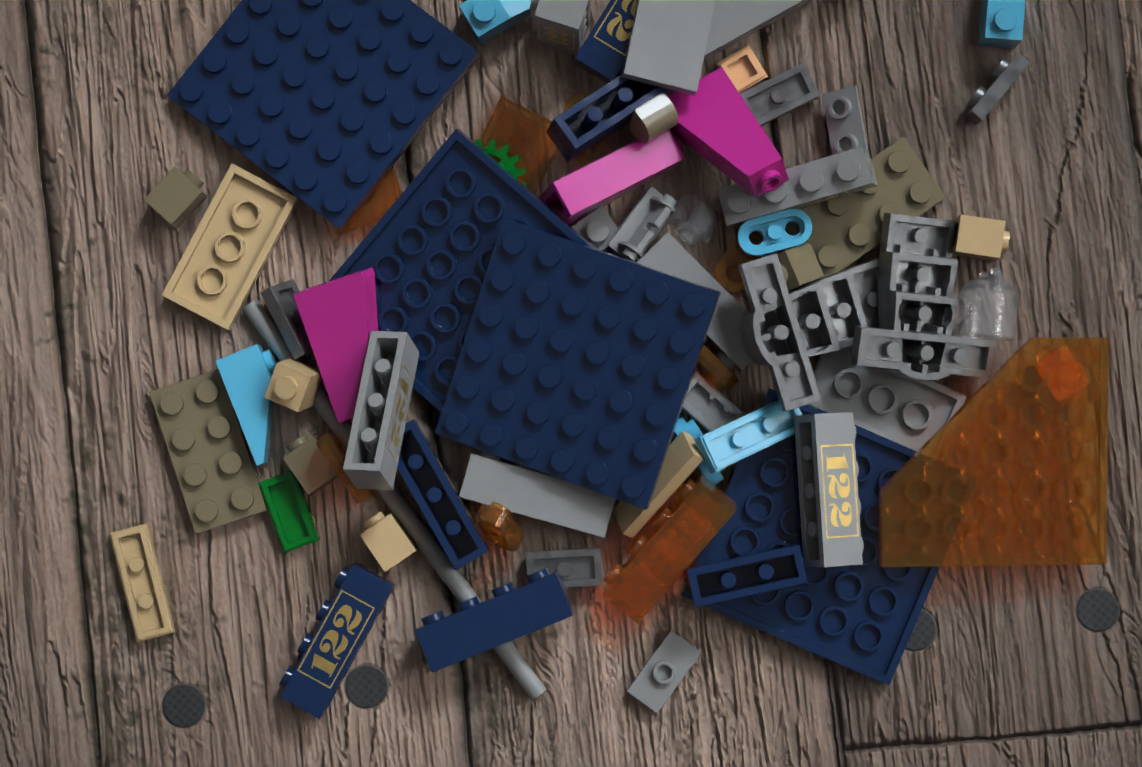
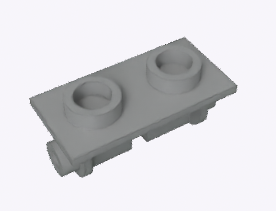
(844, 119)
(642, 225)

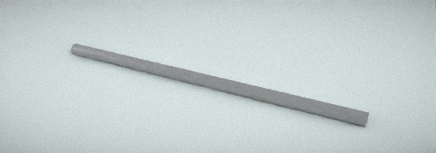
(399, 506)

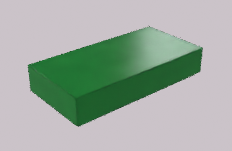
(289, 511)

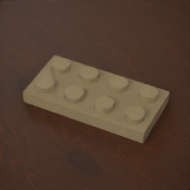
(853, 223)
(208, 451)

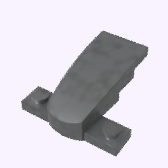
(919, 307)
(803, 322)

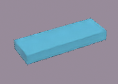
(746, 435)

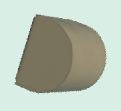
(653, 118)

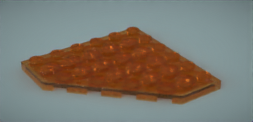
(1012, 470)

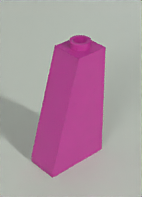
(728, 134)
(612, 176)
(339, 326)

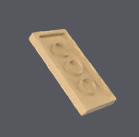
(230, 247)

